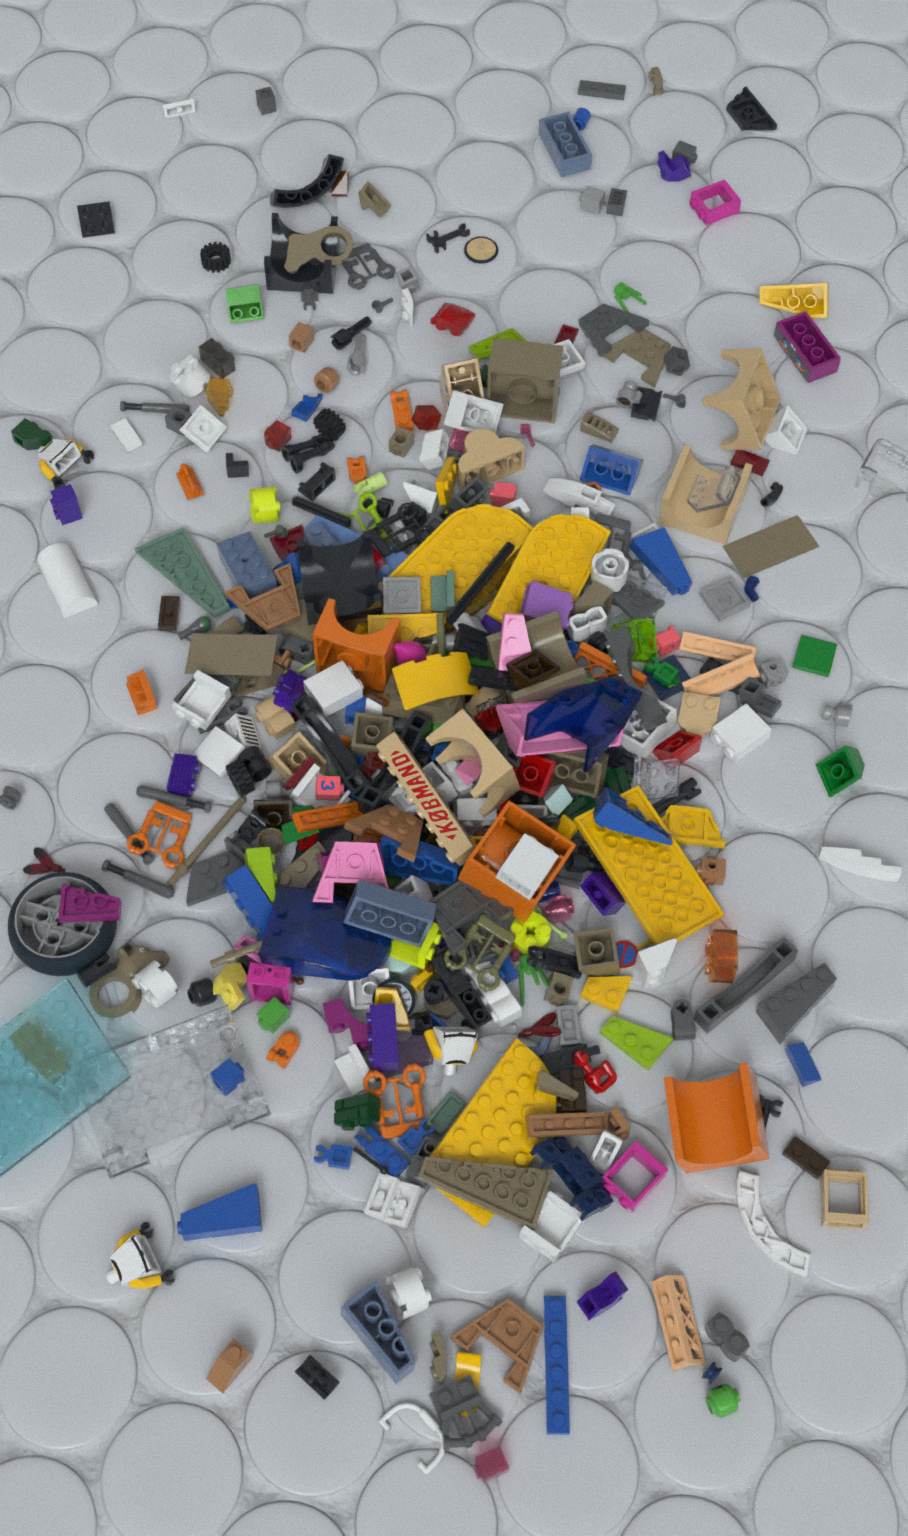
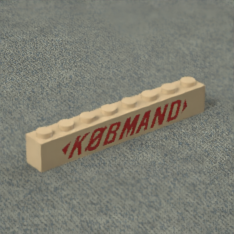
(427, 799)

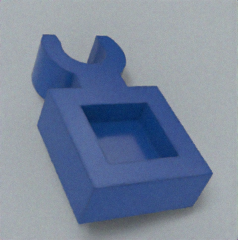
(413, 1139)
(337, 1157)

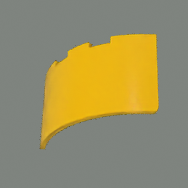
(434, 679)

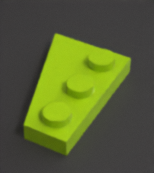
(483, 348)
(636, 1041)

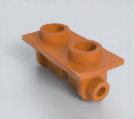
(189, 482)

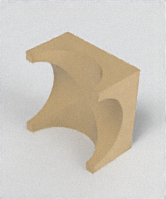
(748, 400)
(473, 745)

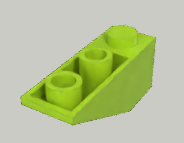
(260, 865)

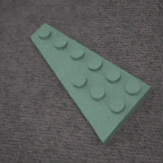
(183, 566)

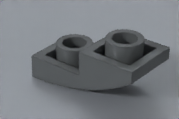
(473, 951)

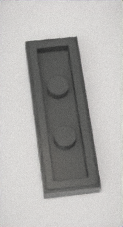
(601, 90)

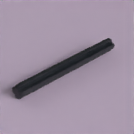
(479, 583)

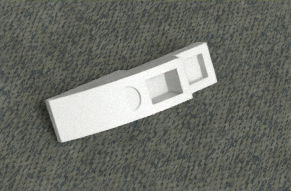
(579, 494)

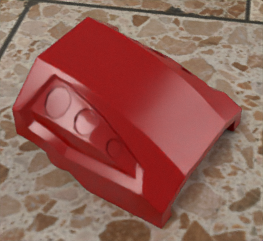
(453, 318)

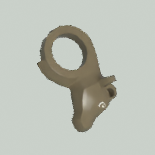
(308, 246)
(129, 962)

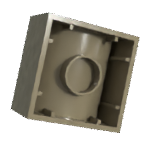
(525, 379)
(548, 638)

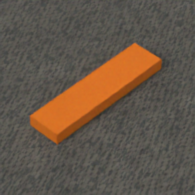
(325, 816)

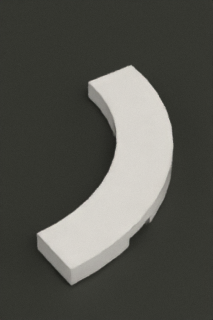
(761, 1231)

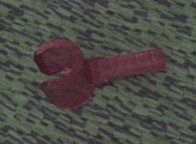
(526, 429)

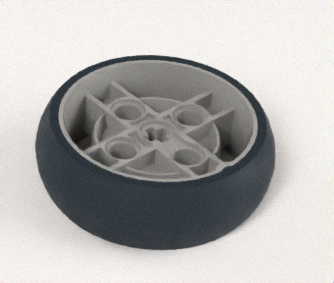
(49, 956)

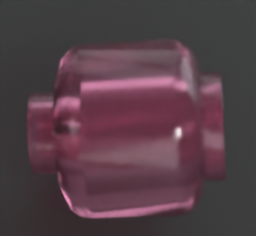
(560, 908)

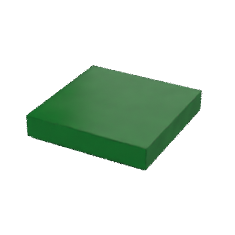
(814, 656)

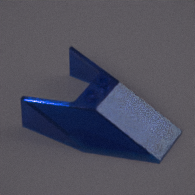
(588, 713)

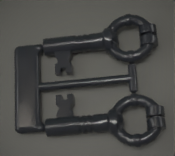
(380, 543)

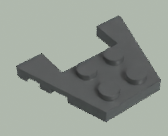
(606, 320)
(458, 906)

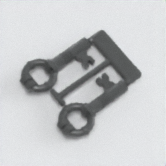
(373, 255)
(621, 524)

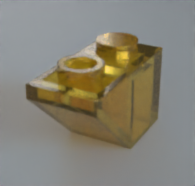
(218, 394)

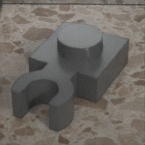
(308, 296)

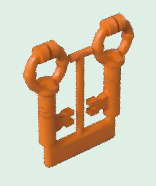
(150, 819)
(400, 1129)

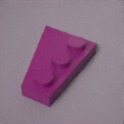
(84, 906)

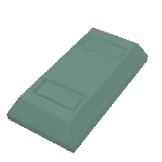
(445, 1112)

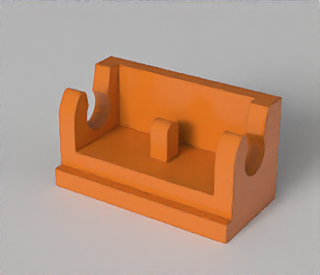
(141, 692)

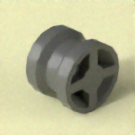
(9, 797)

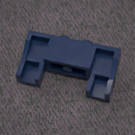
(576, 1173)

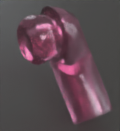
(515, 954)

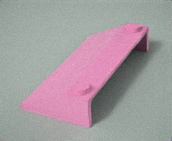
(513, 722)

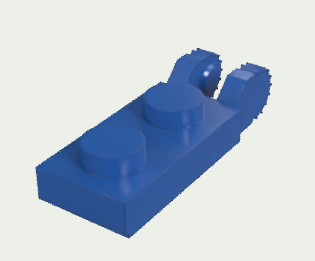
(383, 1152)

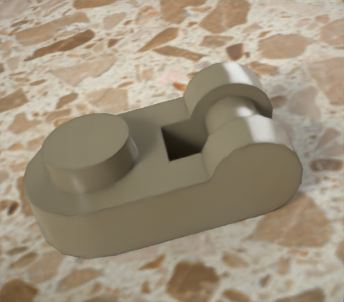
(656, 77)

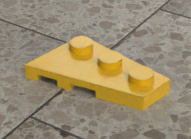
(446, 482)

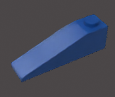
(617, 816)

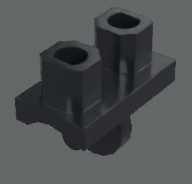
(317, 1377)

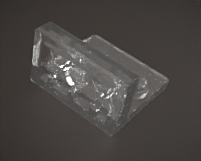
(657, 778)

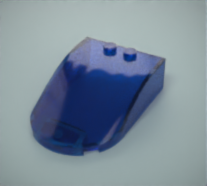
(317, 941)

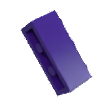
(383, 1037)

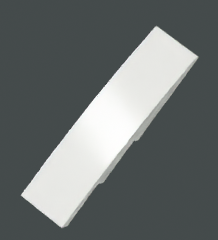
(851, 861)

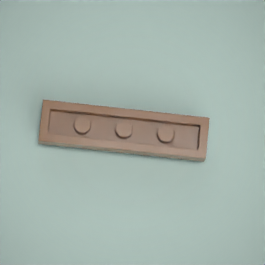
(566, 1124)

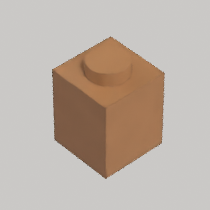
(301, 337)

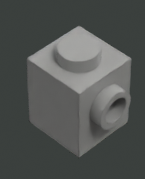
(592, 199)
(408, 279)

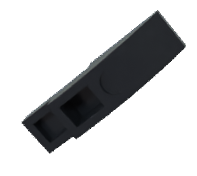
(461, 993)

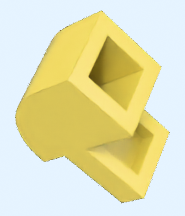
(229, 984)

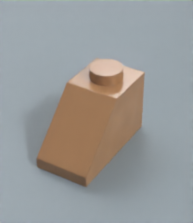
(229, 1365)

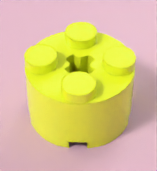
(263, 505)
(533, 932)

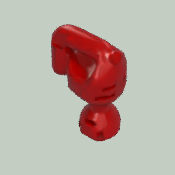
(594, 1074)

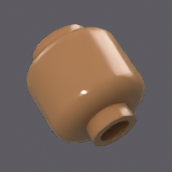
(326, 379)

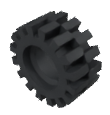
(215, 250)
(329, 423)
(240, 777)

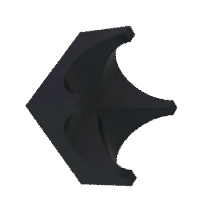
(312, 275)
(340, 574)

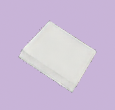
(203, 428)

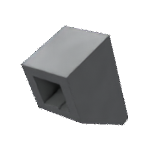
(425, 1149)

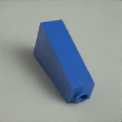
(663, 560)
(224, 1216)

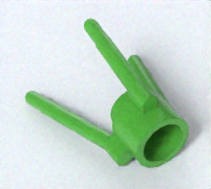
(623, 292)
(524, 967)

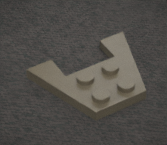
(645, 349)

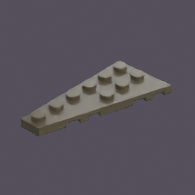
(497, 1188)

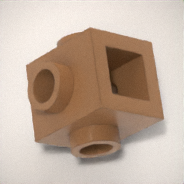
(712, 870)

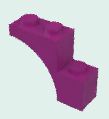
(340, 1019)

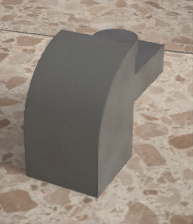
(754, 695)

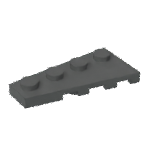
(636, 602)

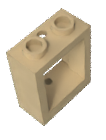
(844, 1220)

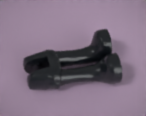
(320, 444)

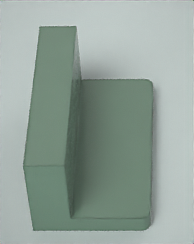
(442, 592)

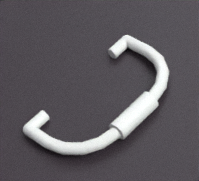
(428, 1419)

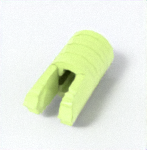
(371, 484)

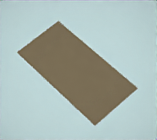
(770, 546)
(231, 654)

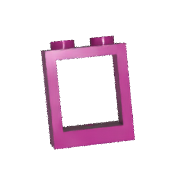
(720, 188)
(261, 983)
(645, 1159)

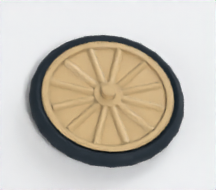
(481, 250)

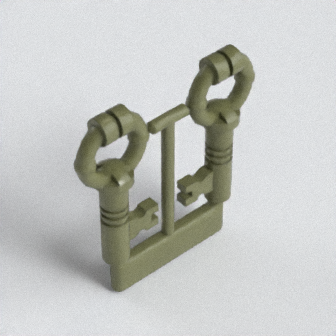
(495, 930)

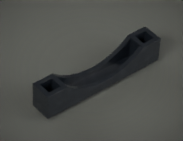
(324, 732)
(381, 787)

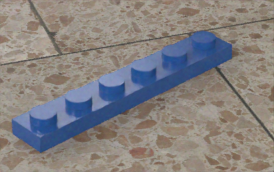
(556, 1365)

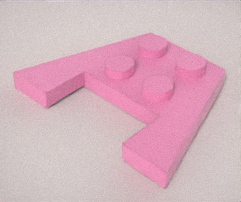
(348, 864)

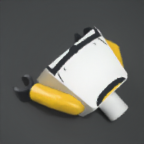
(59, 456)
(450, 1044)
(135, 1262)

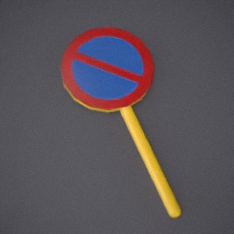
(628, 953)

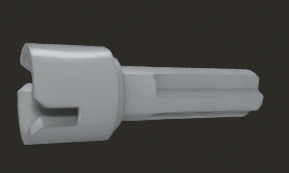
(356, 360)

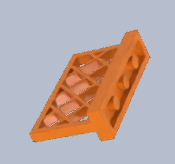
(605, 662)

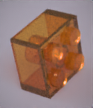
(721, 956)

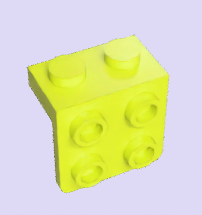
(415, 955)

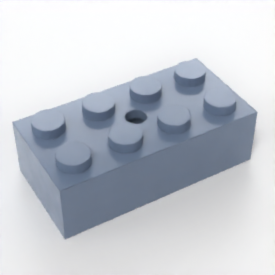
(565, 144)
(246, 564)
(390, 913)

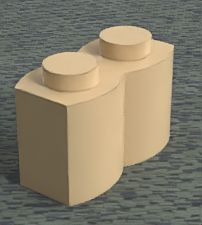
(275, 718)

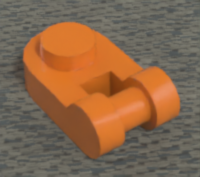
(356, 473)
(288, 1043)

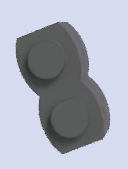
(731, 1341)

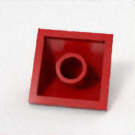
(679, 746)
(535, 774)

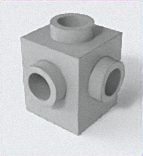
(772, 672)

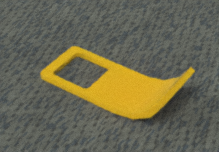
(467, 1365)

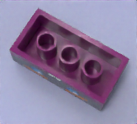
(807, 346)

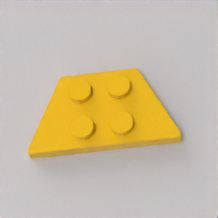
(693, 826)

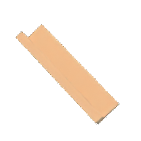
(714, 647)
(723, 677)
(675, 1321)

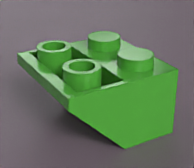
(244, 303)

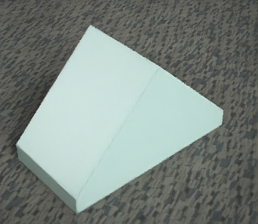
(557, 799)

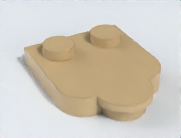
(698, 713)

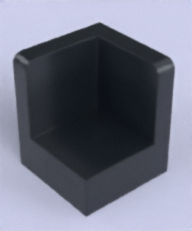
(236, 468)

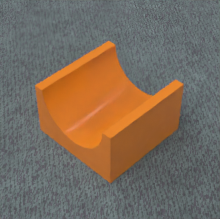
(367, 654)
(496, 847)
(716, 1121)

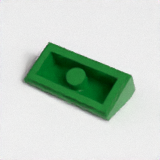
(291, 833)

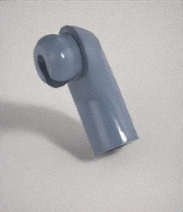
(543, 1046)

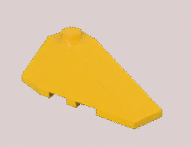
(798, 298)

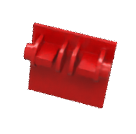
(488, 720)

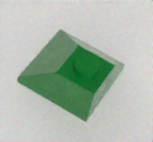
(841, 769)

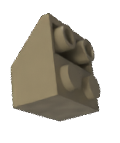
(593, 596)

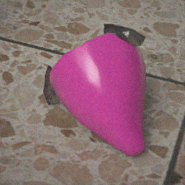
(409, 651)

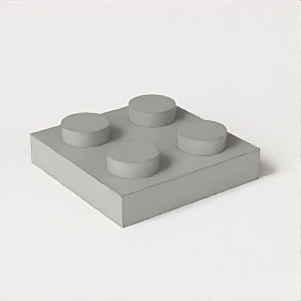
(401, 595)
(725, 598)

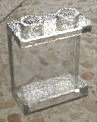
(714, 492)

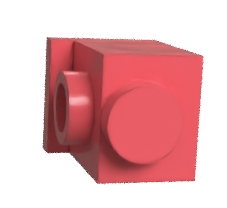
(667, 641)

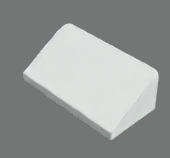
(179, 108)

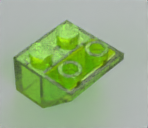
(644, 638)

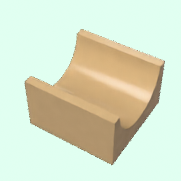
(678, 514)

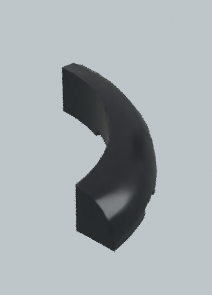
(293, 198)

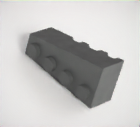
(794, 1002)

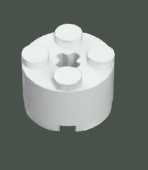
(189, 376)
(610, 569)
(155, 984)
(408, 1292)

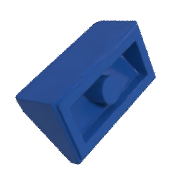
(802, 1064)

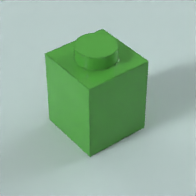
(273, 1015)

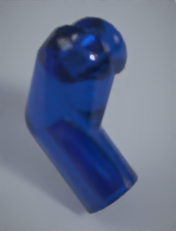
(749, 587)

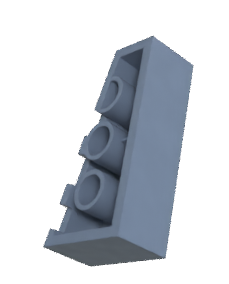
(379, 1331)

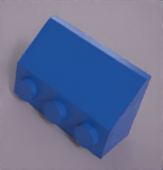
(611, 469)

